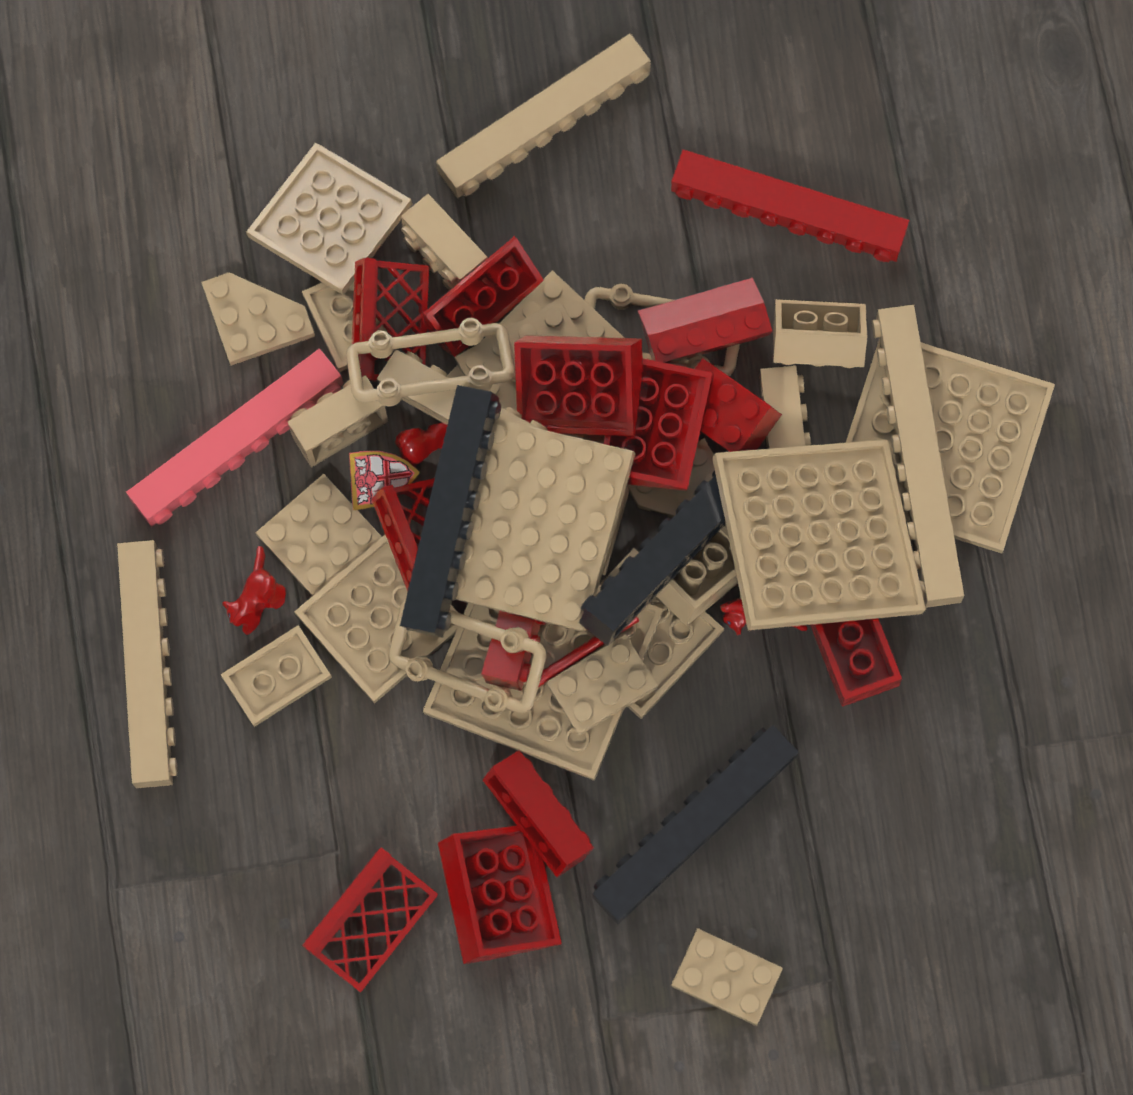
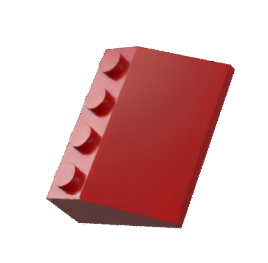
(579, 383)
(666, 426)
(498, 894)

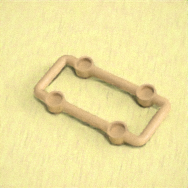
(623, 296)
(390, 392)
(496, 698)

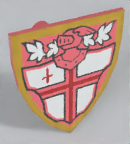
(376, 470)

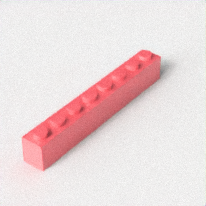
(234, 439)

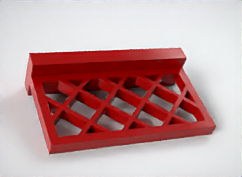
(366, 310)
(396, 526)
(347, 904)

